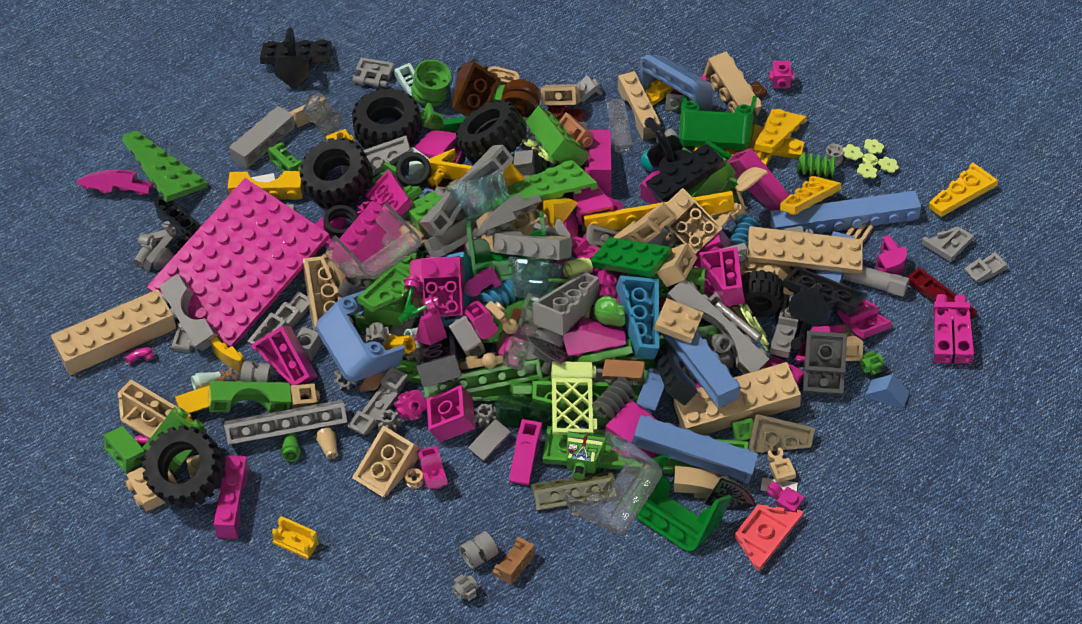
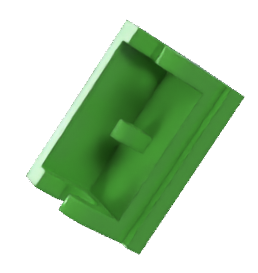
(283, 159)
(123, 448)

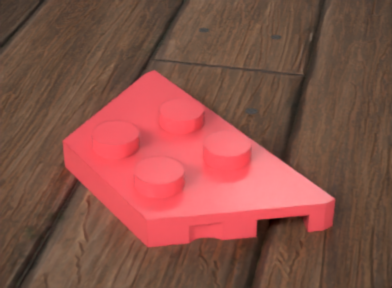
(765, 532)

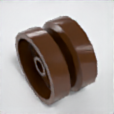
(523, 95)

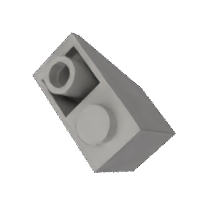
(467, 337)

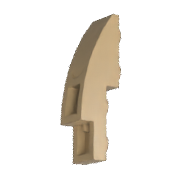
(649, 225)

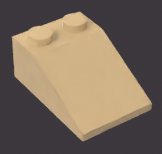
(386, 462)

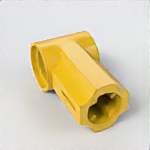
(395, 341)

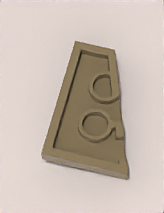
(774, 433)

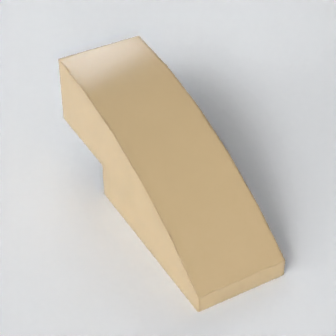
(695, 481)

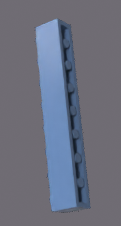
(853, 212)

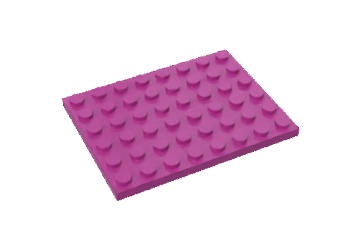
(242, 259)

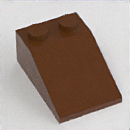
(473, 88)

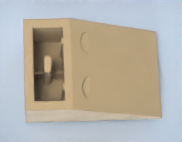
(691, 222)

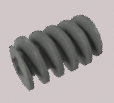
(614, 398)

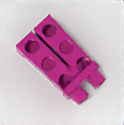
(945, 316)

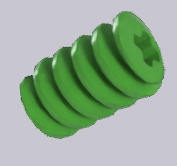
(816, 164)

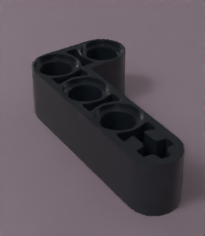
(178, 218)

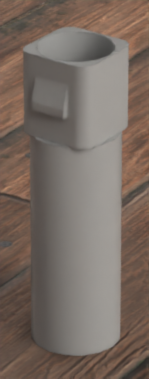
(880, 280)

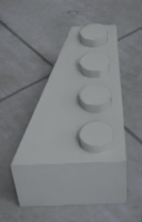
(566, 304)

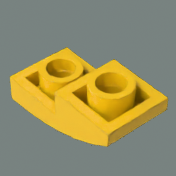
(227, 355)

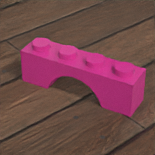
(227, 514)

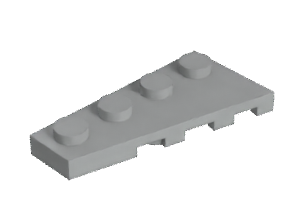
(385, 152)

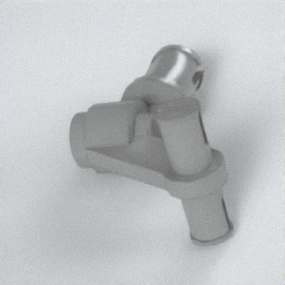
(148, 242)

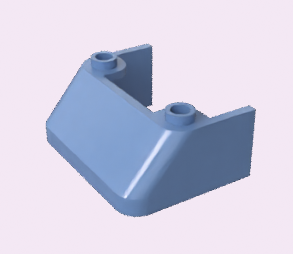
(659, 67)
(347, 348)

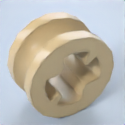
(408, 478)

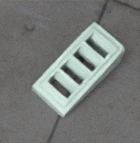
(400, 72)

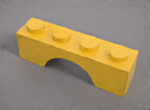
(285, 187)

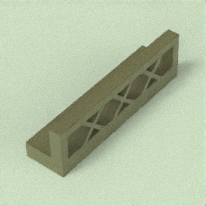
(553, 493)

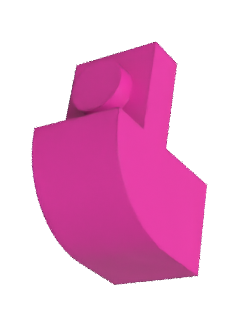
(892, 258)
(432, 467)

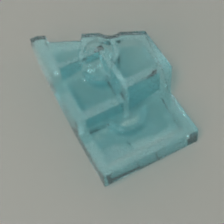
(480, 194)
(533, 276)

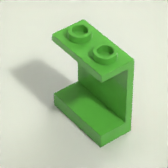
(175, 418)

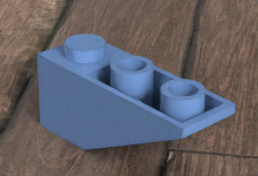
(651, 390)

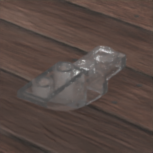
(619, 126)

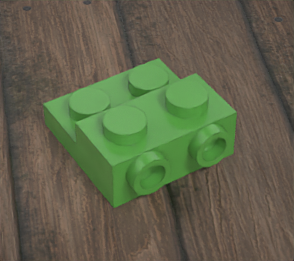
(421, 207)

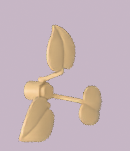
(744, 182)

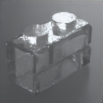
(322, 114)

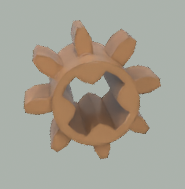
(225, 374)

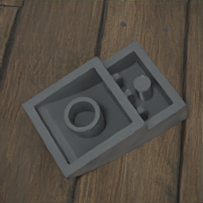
(824, 363)

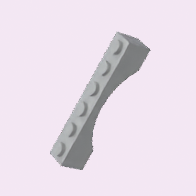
(446, 210)
(746, 354)

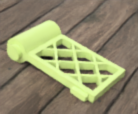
(572, 374)

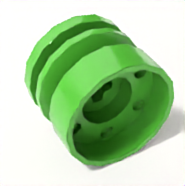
(431, 82)

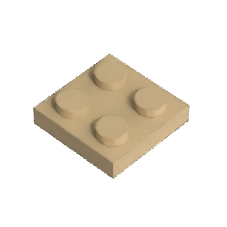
(678, 321)

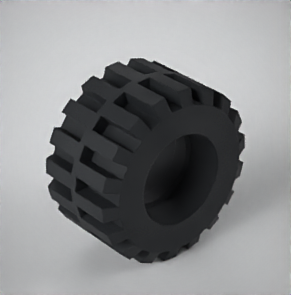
(763, 292)

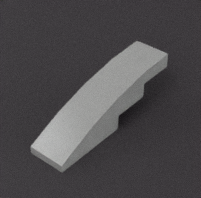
(286, 315)

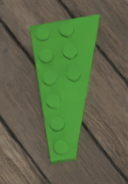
(164, 170)
(554, 182)

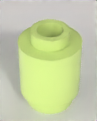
(576, 267)

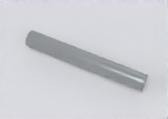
(741, 324)

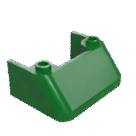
(721, 128)
(483, 257)
(675, 520)

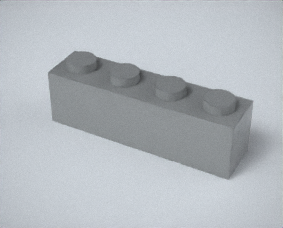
(261, 137)

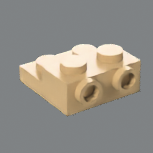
(144, 495)

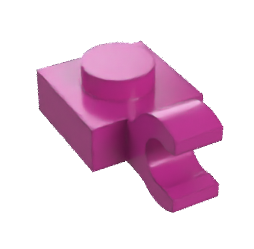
(787, 498)

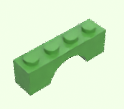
(272, 395)

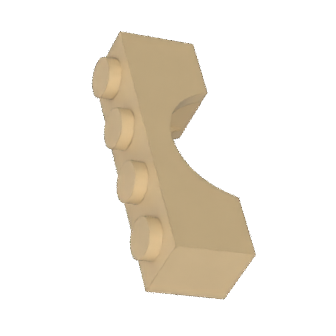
(633, 92)

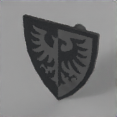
(547, 352)
(740, 495)

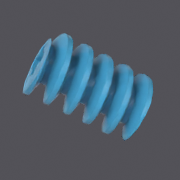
(740, 231)
(502, 294)

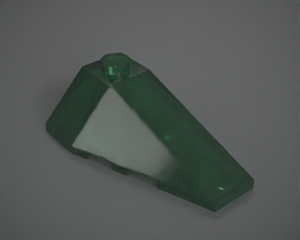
(512, 410)

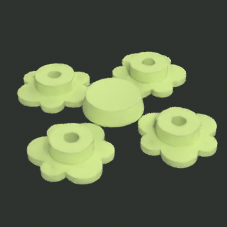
(531, 143)
(870, 160)
(754, 323)

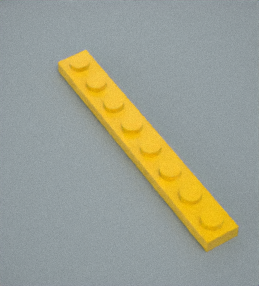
(622, 218)

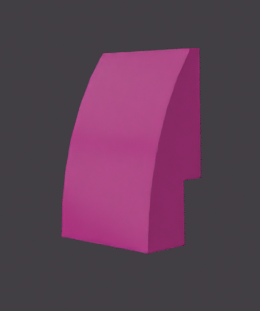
(626, 421)

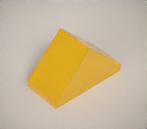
(558, 208)

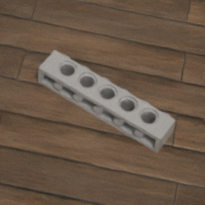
(285, 422)

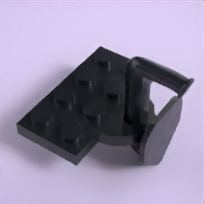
(293, 58)
(678, 166)
(815, 299)

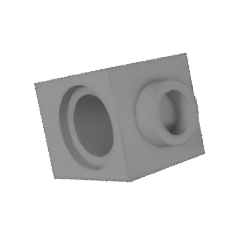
(309, 341)

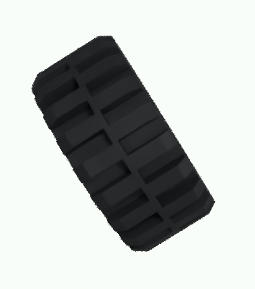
(382, 105)
(489, 126)
(325, 158)
(161, 455)

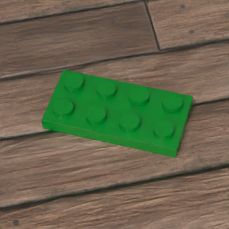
(631, 257)

